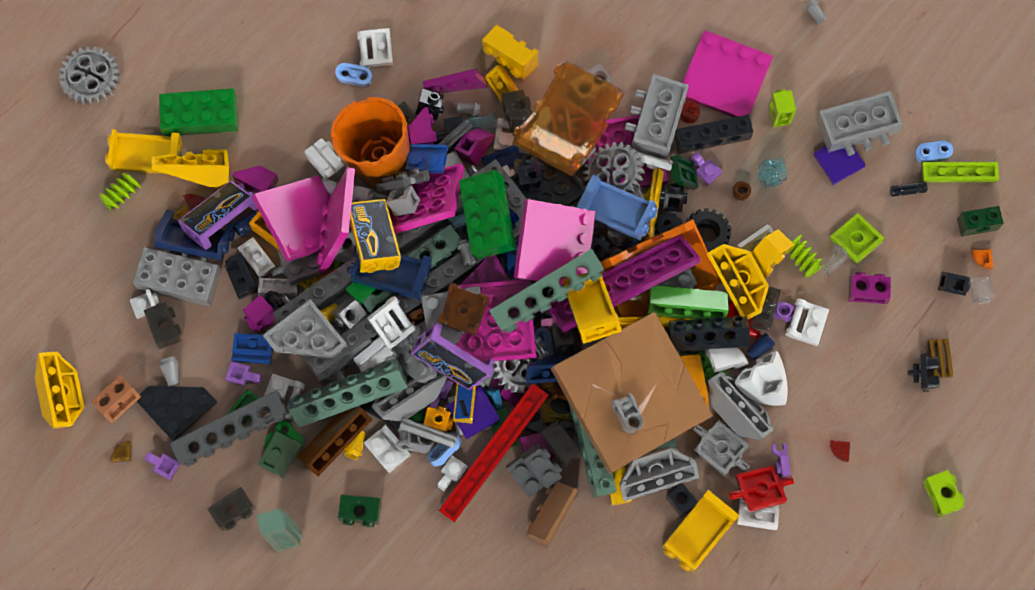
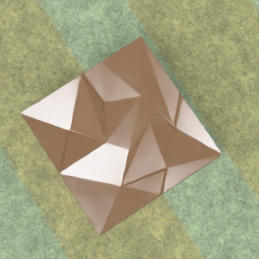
(638, 363)

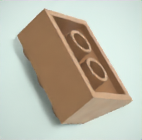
(551, 513)

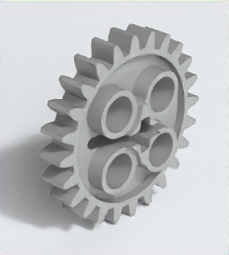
(81, 88)
(629, 170)
(517, 382)

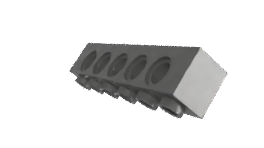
(183, 445)

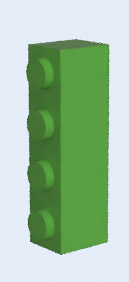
(687, 303)

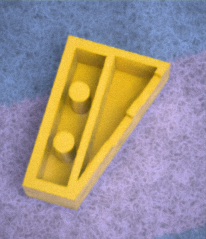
(510, 52)

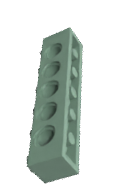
(445, 236)
(587, 260)
(356, 396)
(599, 480)
(279, 530)

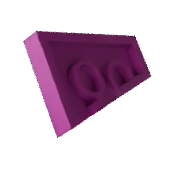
(459, 81)
(488, 271)

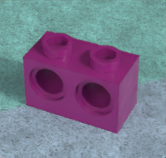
(869, 294)
(259, 314)

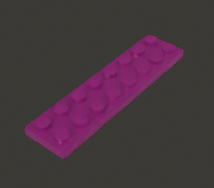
(636, 276)

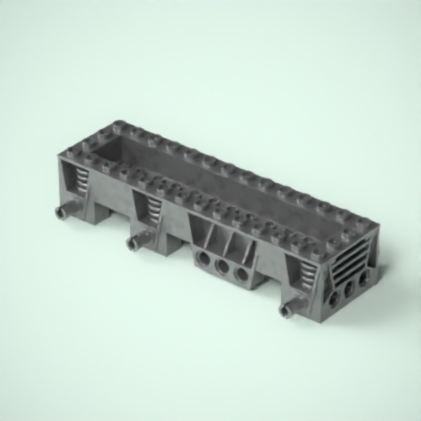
(333, 286)

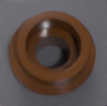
(741, 185)

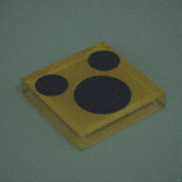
(556, 409)

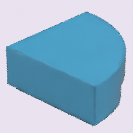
(494, 397)

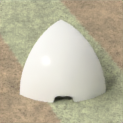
(726, 358)
(765, 381)

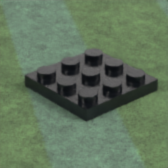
(555, 187)

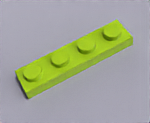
(960, 172)

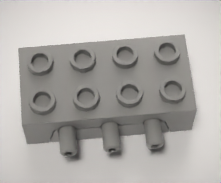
(658, 116)
(859, 123)
(177, 276)

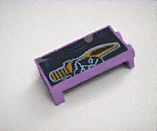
(216, 212)
(450, 359)

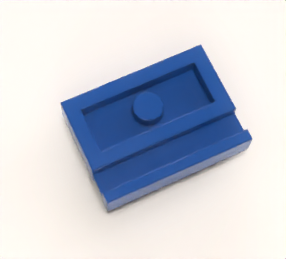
(427, 158)
(251, 349)

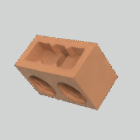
(115, 399)

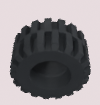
(715, 222)

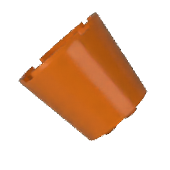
(372, 139)

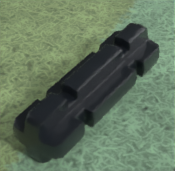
(907, 189)

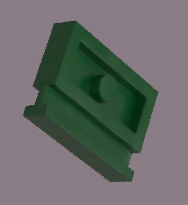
(683, 173)
(279, 453)

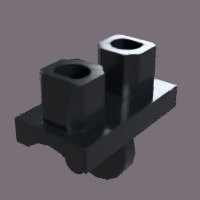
(927, 382)

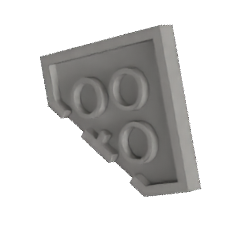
(432, 307)
(306, 334)
(413, 366)

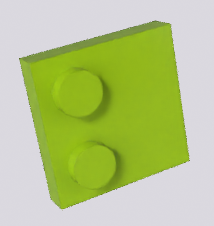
(857, 238)

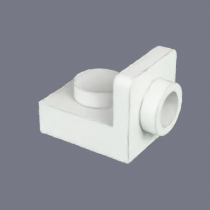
(144, 302)

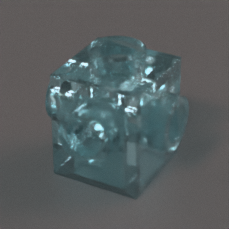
(772, 172)

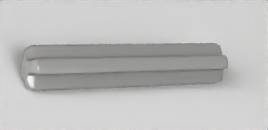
(428, 432)

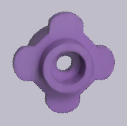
(788, 310)

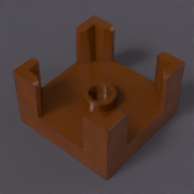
(463, 310)

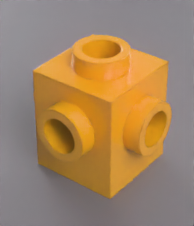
(439, 413)

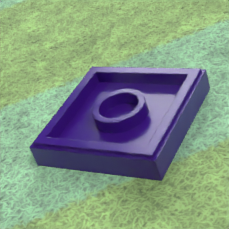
(838, 164)
(483, 415)

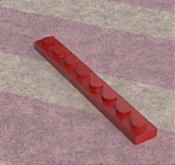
(493, 453)

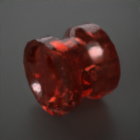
(689, 116)

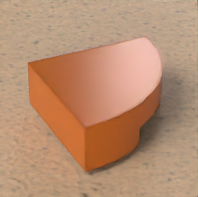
(983, 257)

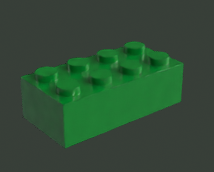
(198, 112)
(487, 214)

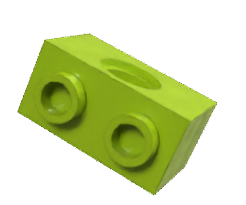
(782, 108)
(940, 503)

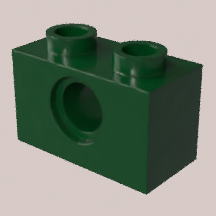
(980, 221)
(349, 504)

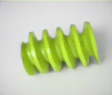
(119, 191)
(804, 258)

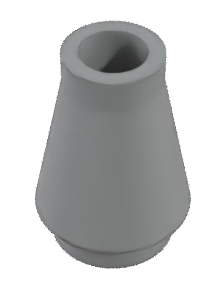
(169, 368)

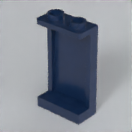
(171, 237)
(405, 280)

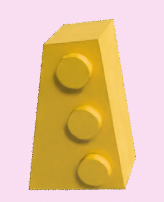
(771, 251)

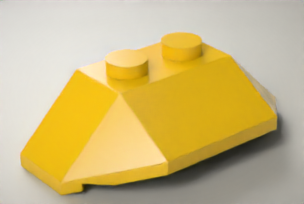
(740, 278)
(58, 390)

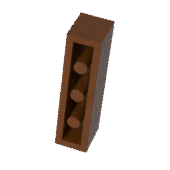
(333, 439)

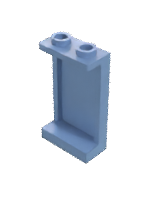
(618, 208)

